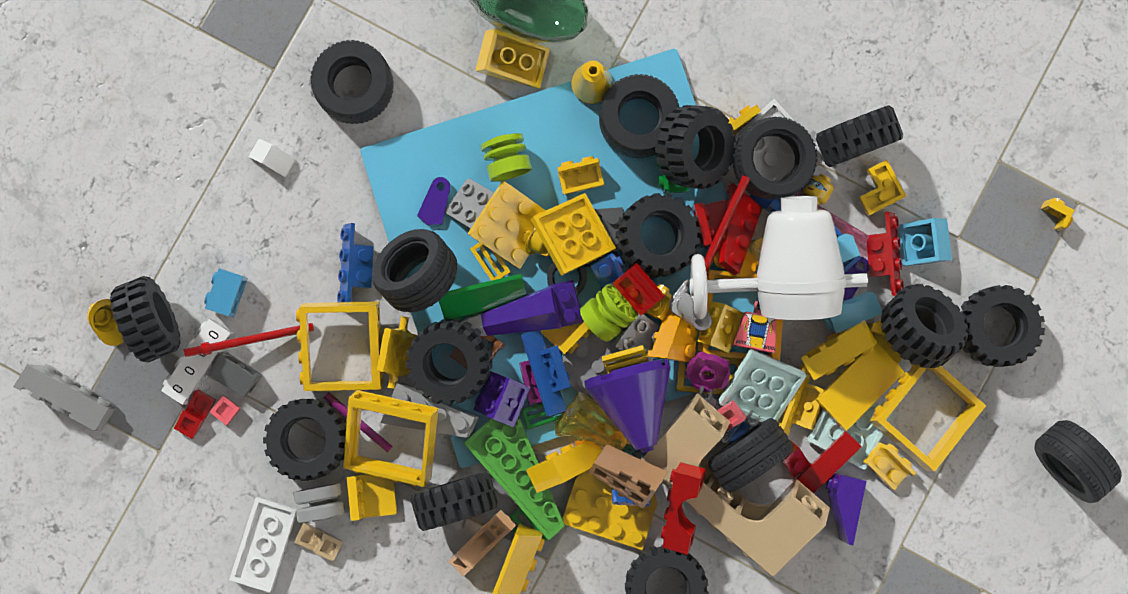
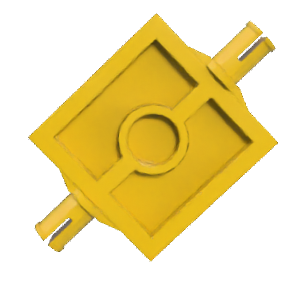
(394, 351)

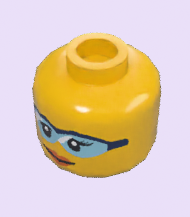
(819, 187)

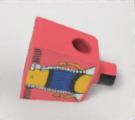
(756, 331)

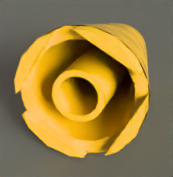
(591, 82)

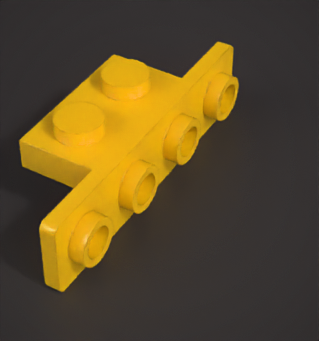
(803, 407)

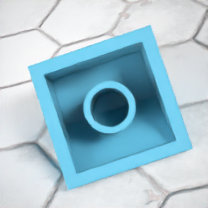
(924, 242)

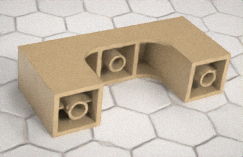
(764, 532)

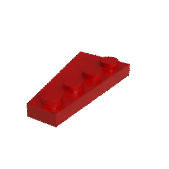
(739, 233)

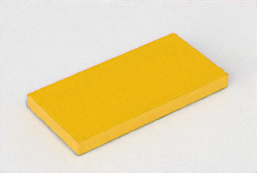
(859, 387)

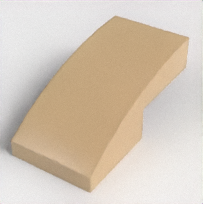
(318, 541)

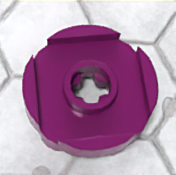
(708, 362)

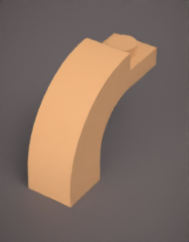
(481, 543)

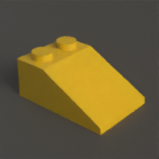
(512, 59)

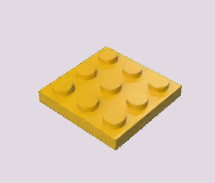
(506, 224)
(573, 234)

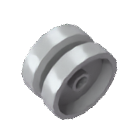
(319, 504)

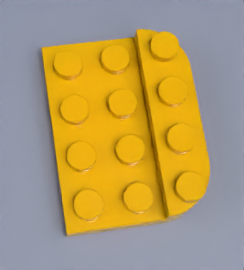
(592, 511)

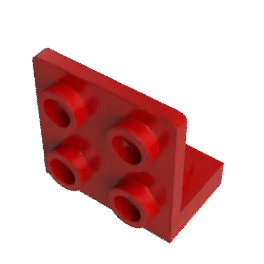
(709, 219)

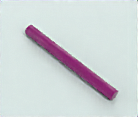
(363, 427)

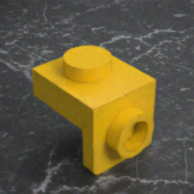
(1058, 209)

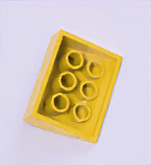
(519, 561)

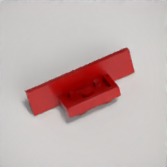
(884, 254)

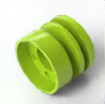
(504, 153)
(608, 313)

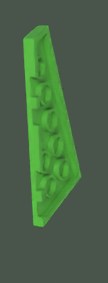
(506, 456)

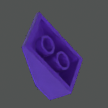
(846, 502)

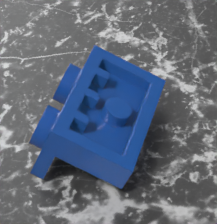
(607, 269)

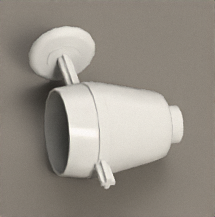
(797, 268)

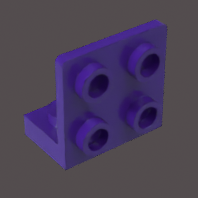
(501, 399)

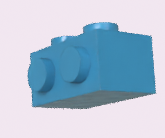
(225, 292)

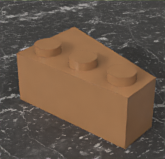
(628, 475)

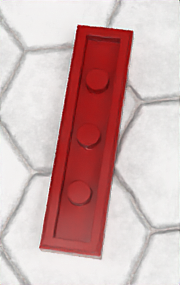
(829, 462)

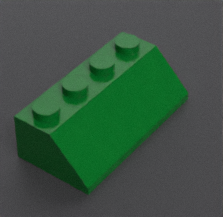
(481, 297)

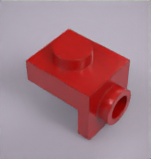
(795, 461)

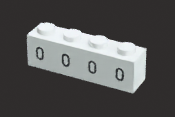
(193, 370)

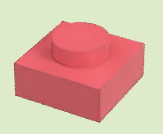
(225, 410)
(733, 414)

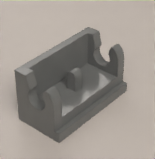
(235, 374)

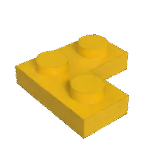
(887, 189)

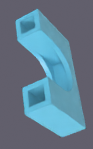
(858, 308)

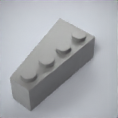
(65, 395)
(450, 420)

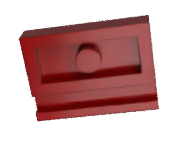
(638, 289)

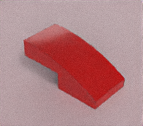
(195, 414)

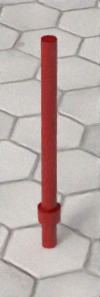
(725, 222)
(207, 348)

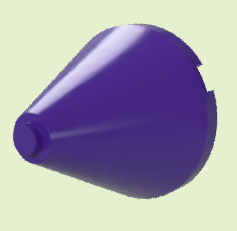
(634, 400)

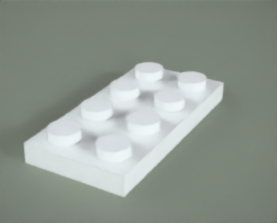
(263, 544)

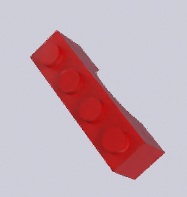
(679, 530)

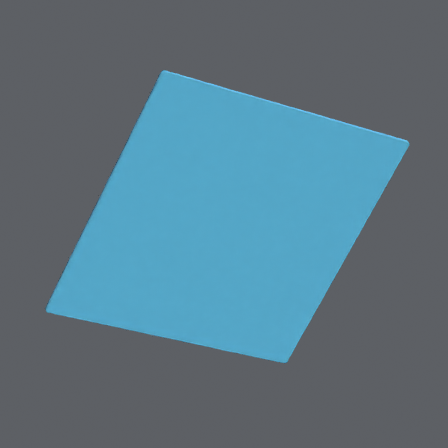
(555, 131)

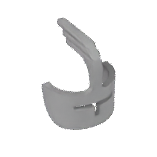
(683, 306)

